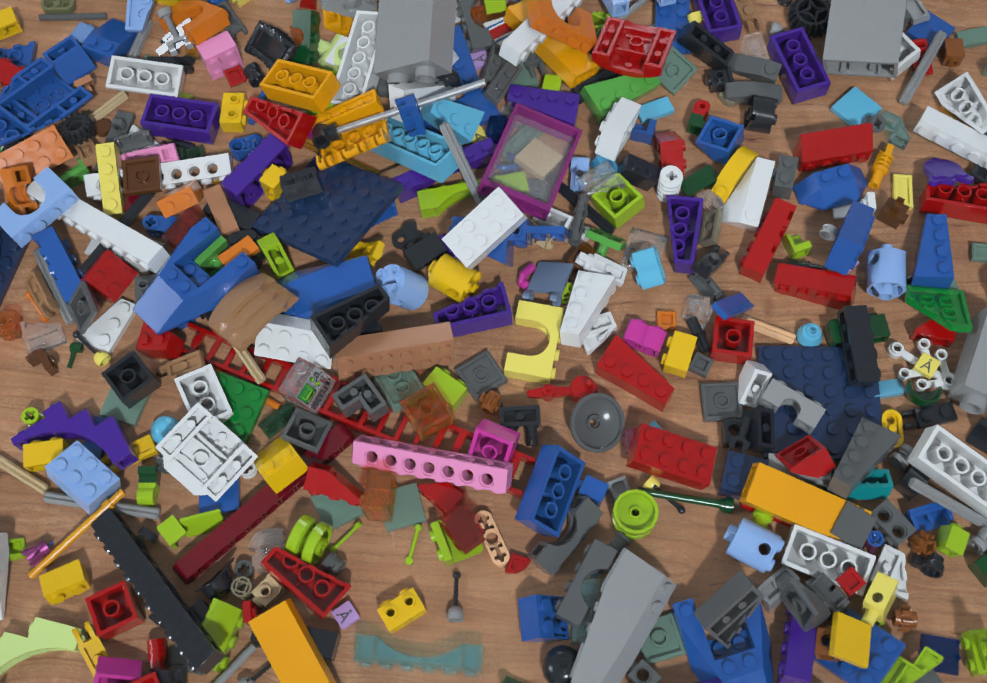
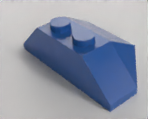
(831, 187)

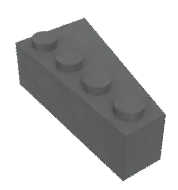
(865, 451)

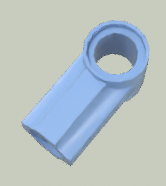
(578, 163)

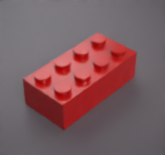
(671, 456)

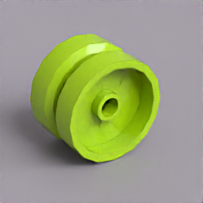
(639, 504)
(309, 539)

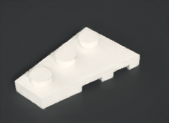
(110, 327)

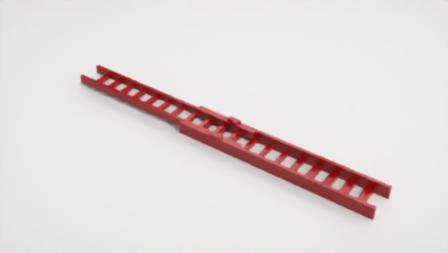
(327, 412)

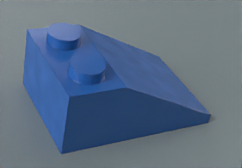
(107, 41)

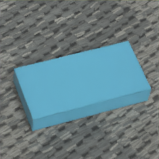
(655, 110)

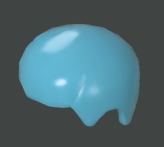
(162, 427)

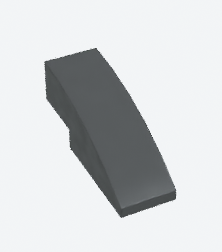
(742, 90)

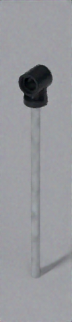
(325, 134)

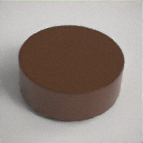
(102, 127)

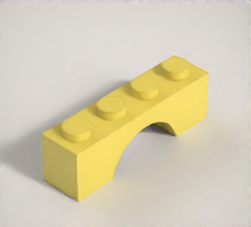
(109, 175)

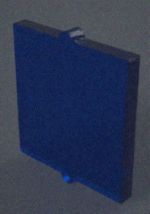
(945, 647)

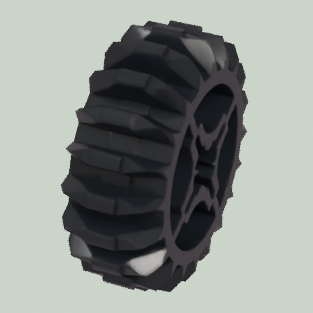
(810, 15)

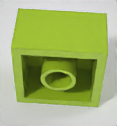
(619, 204)

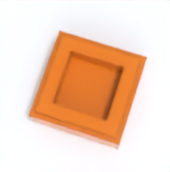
(667, 320)

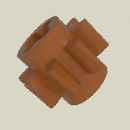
(490, 402)
(923, 542)
(904, 618)

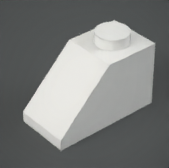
(752, 383)

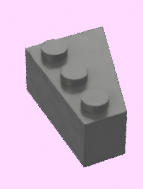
(729, 607)

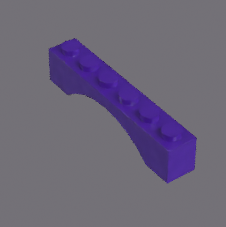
(478, 157)

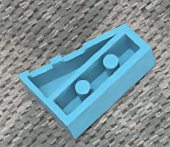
(462, 118)

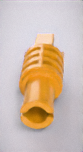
(881, 166)

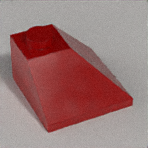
(806, 458)

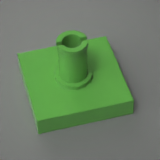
(605, 241)
(208, 259)

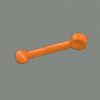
(28, 295)

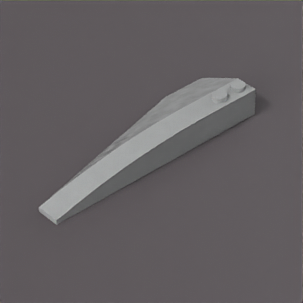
(623, 620)

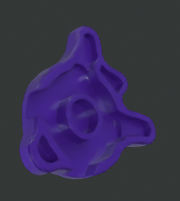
(945, 172)

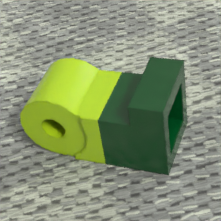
(148, 485)

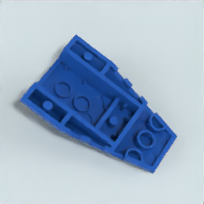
(36, 100)
(327, 285)

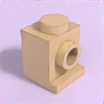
(275, 592)

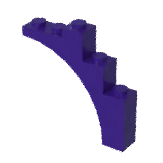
(83, 426)

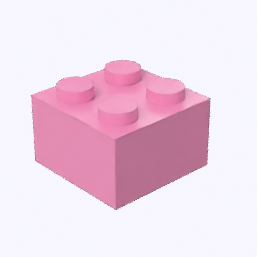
(219, 54)

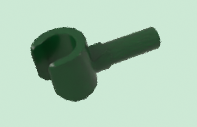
(75, 347)

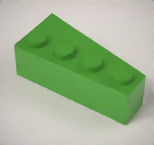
(602, 95)

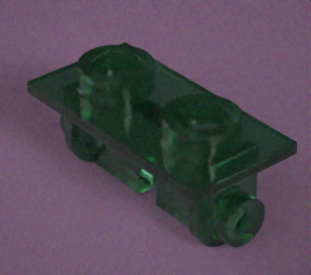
(277, 420)

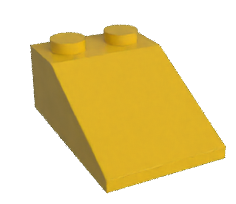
(280, 464)

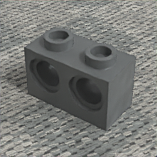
(893, 520)

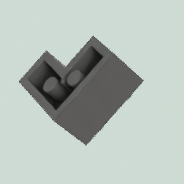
(361, 394)

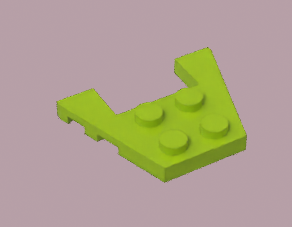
(906, 672)

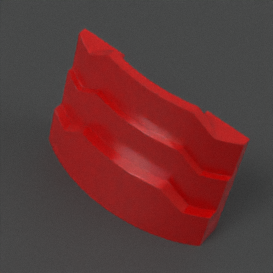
(632, 48)

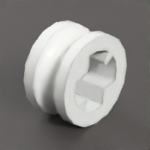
(828, 232)
(251, 473)

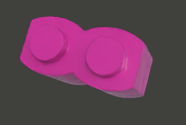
(644, 337)

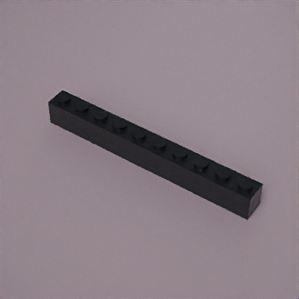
(158, 592)

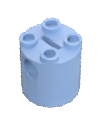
(886, 272)
(403, 286)
(745, 543)

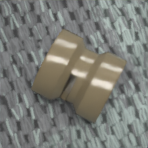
(243, 592)

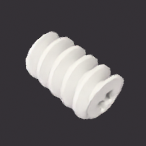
(669, 182)

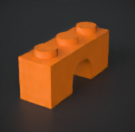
(15, 182)

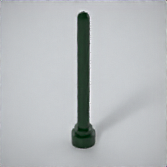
(725, 505)

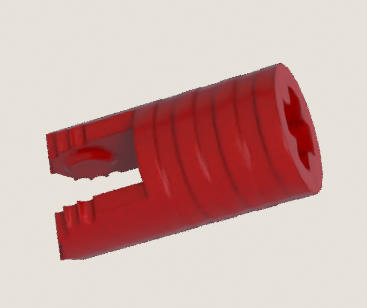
(157, 652)

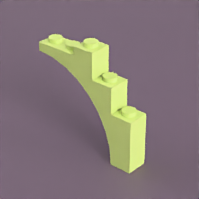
(42, 638)

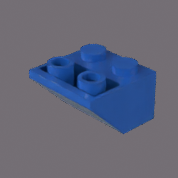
(69, 60)
(539, 619)

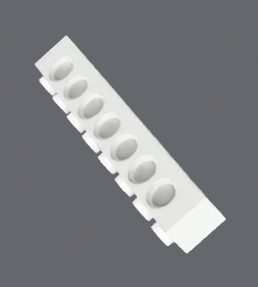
(168, 169)

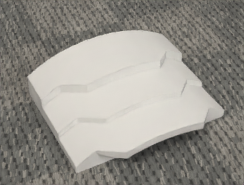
(204, 453)

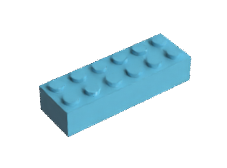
(422, 153)

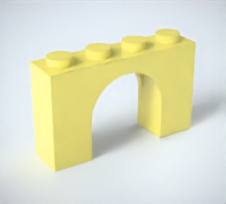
(537, 367)

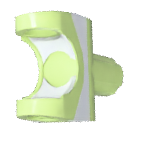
(332, 51)

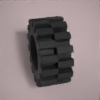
(77, 128)

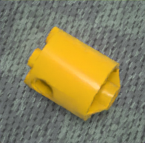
(453, 278)

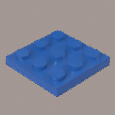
(882, 656)

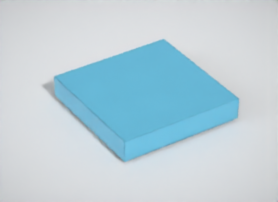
(854, 107)

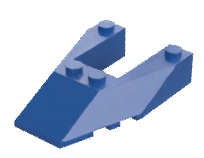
(183, 289)
(745, 660)

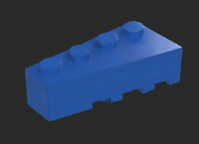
(464, 65)
(934, 257)

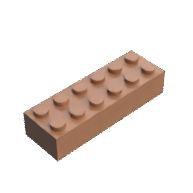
(396, 351)

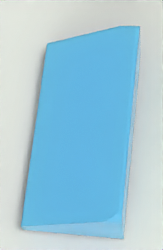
(890, 388)

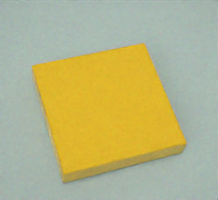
(850, 640)

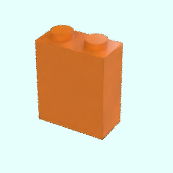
(180, 198)

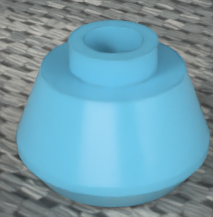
(809, 335)

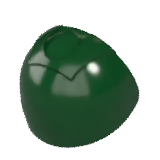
(922, 399)

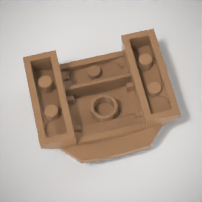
(249, 309)

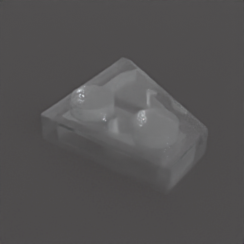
(600, 179)

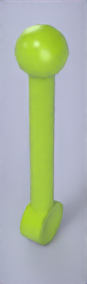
(356, 527)
(409, 561)

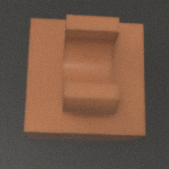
(86, 82)

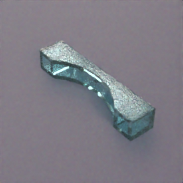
(463, 659)

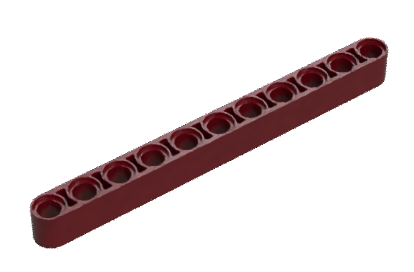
(255, 511)

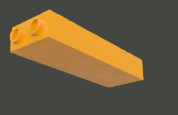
(564, 60)
(792, 500)
(290, 646)

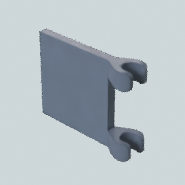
(550, 279)

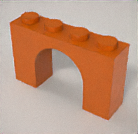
(204, 23)
(576, 33)

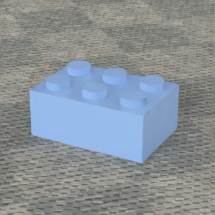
(83, 477)

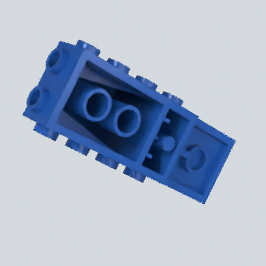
(521, 238)

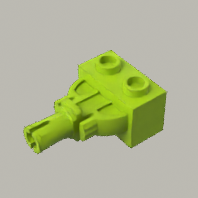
(975, 646)

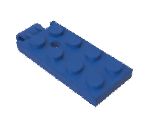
(673, 18)

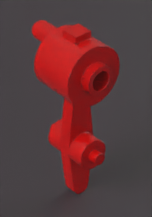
(579, 388)

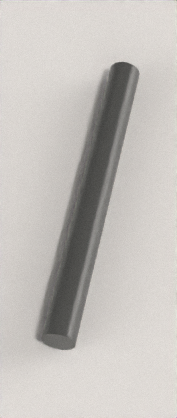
(73, 16)

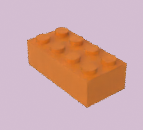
(37, 152)

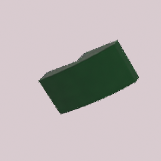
(699, 180)

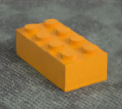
(300, 85)

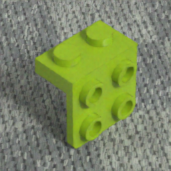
(447, 550)

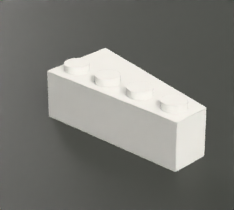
(419, 89)
(586, 302)

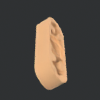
(503, 550)

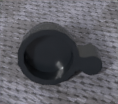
(930, 566)

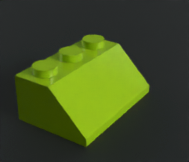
(223, 625)

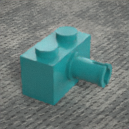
(874, 487)

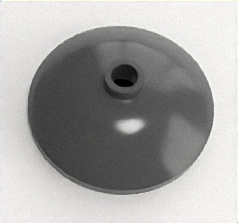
(607, 422)

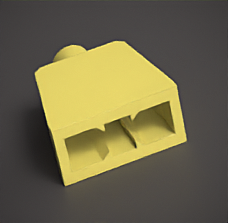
(879, 599)

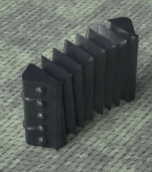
(270, 44)

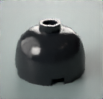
(559, 664)

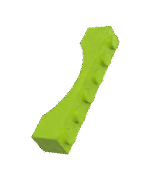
(437, 200)

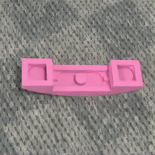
(166, 153)

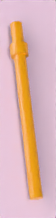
(107, 503)

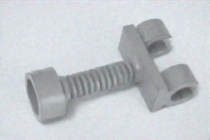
(165, 13)

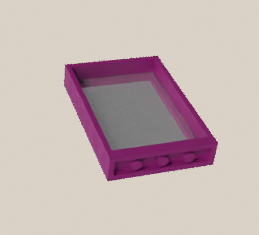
(531, 160)

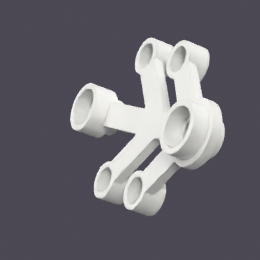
(940, 376)

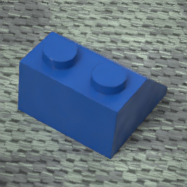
(720, 139)

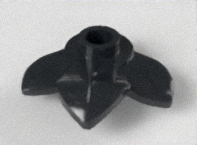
(409, 233)

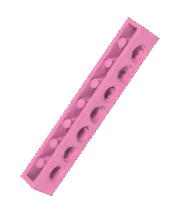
(500, 471)

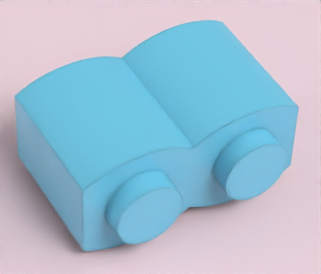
(648, 267)

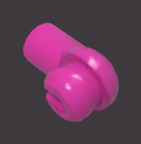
(523, 275)

